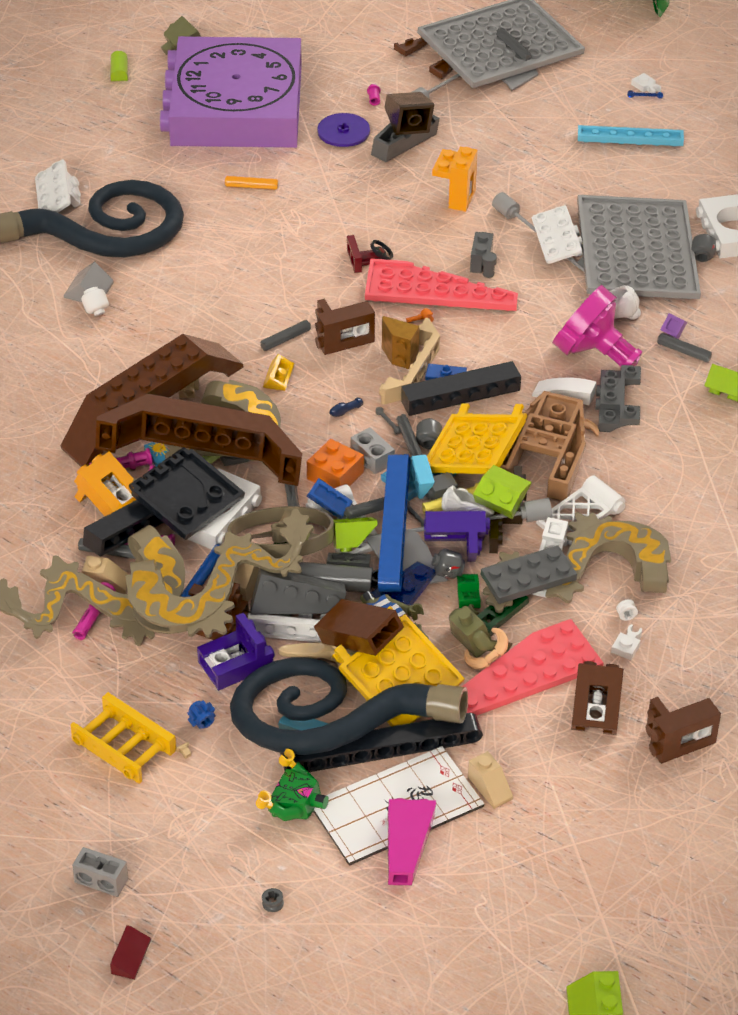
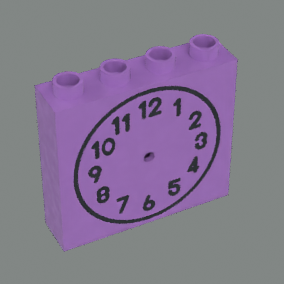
(233, 92)

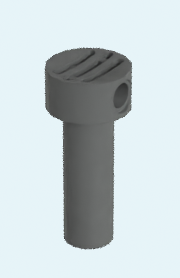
(354, 577)

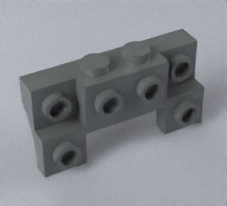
(611, 396)

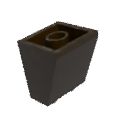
(409, 112)

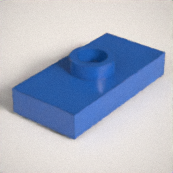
(436, 371)
(329, 498)

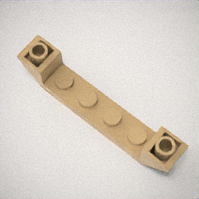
(430, 338)

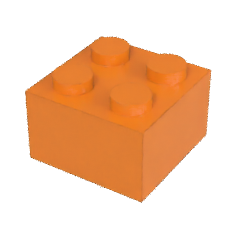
(335, 464)

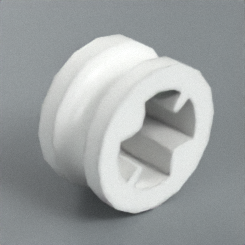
(627, 610)

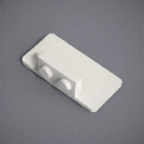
(57, 188)
(557, 234)

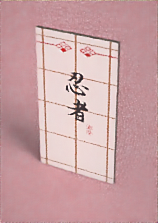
(359, 812)

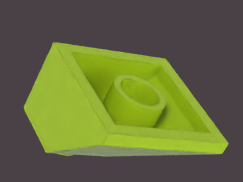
(352, 532)

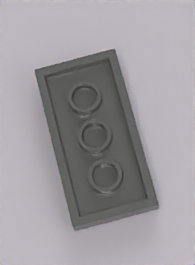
(528, 574)

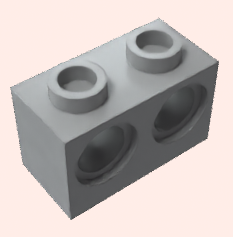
(374, 449)
(100, 871)

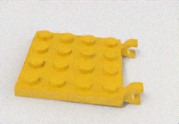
(475, 441)
(404, 660)

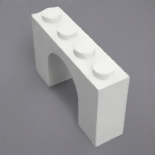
(714, 212)
(215, 531)

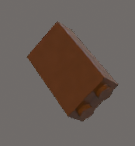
(359, 626)

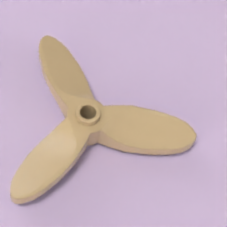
(311, 650)

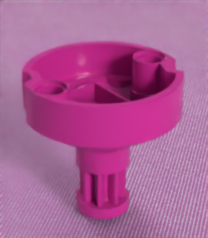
(594, 328)

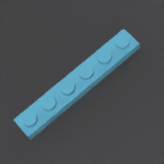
(628, 135)

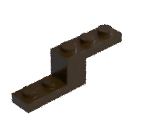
(495, 536)

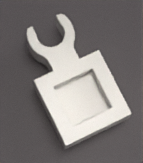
(645, 83)
(628, 644)

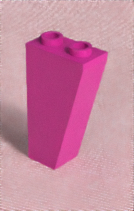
(407, 835)

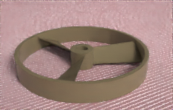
(276, 514)

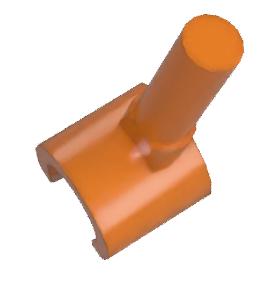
(425, 313)

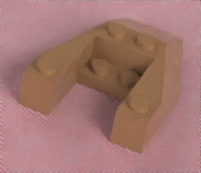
(554, 429)

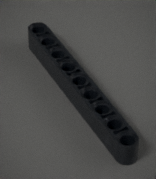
(395, 742)

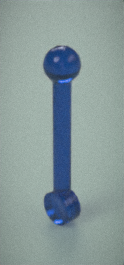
(631, 93)

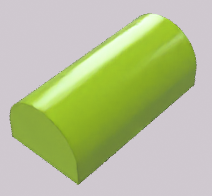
(119, 66)

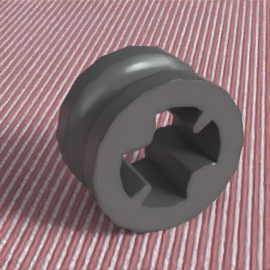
(272, 893)

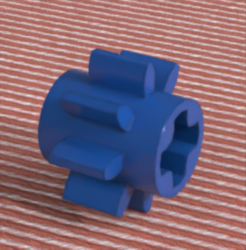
(201, 714)

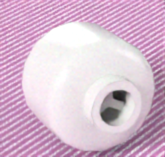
(95, 301)

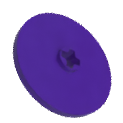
(343, 129)

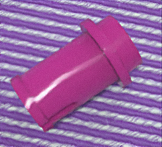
(373, 92)

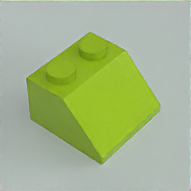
(723, 381)
(501, 491)
(595, 994)

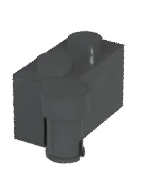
(482, 254)

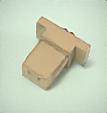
(184, 750)

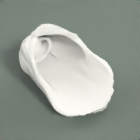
(626, 303)
(461, 500)

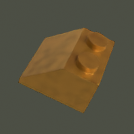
(400, 341)

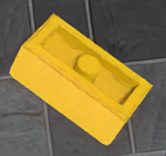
(278, 373)

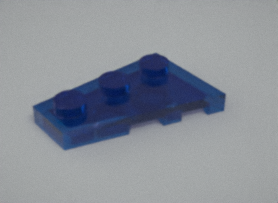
(414, 582)

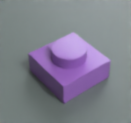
(673, 326)

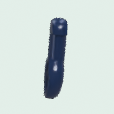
(341, 408)

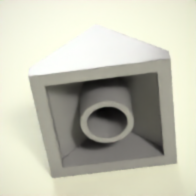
(87, 278)

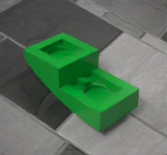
(468, 590)

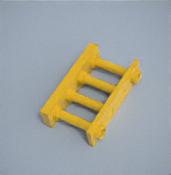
(128, 719)

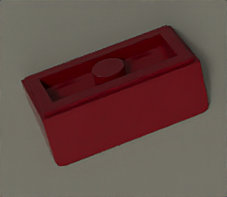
(129, 953)

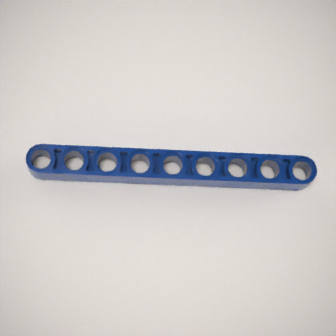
(394, 523)

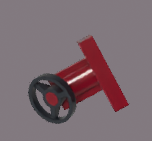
(362, 258)

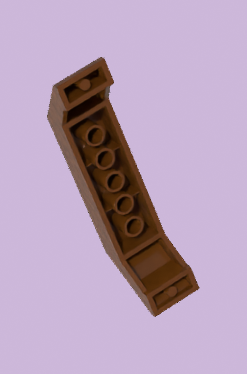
(157, 374)
(202, 429)

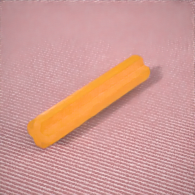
(250, 182)

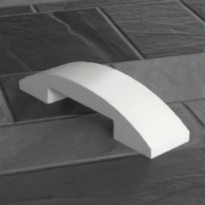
(553, 535)

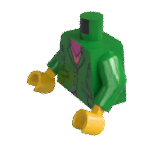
(295, 793)

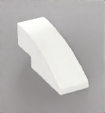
(571, 387)

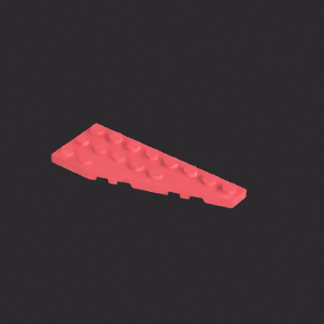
(406, 283)
(530, 667)

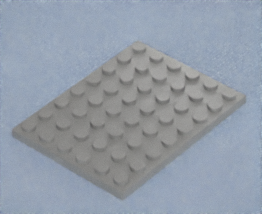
(480, 57)
(638, 246)

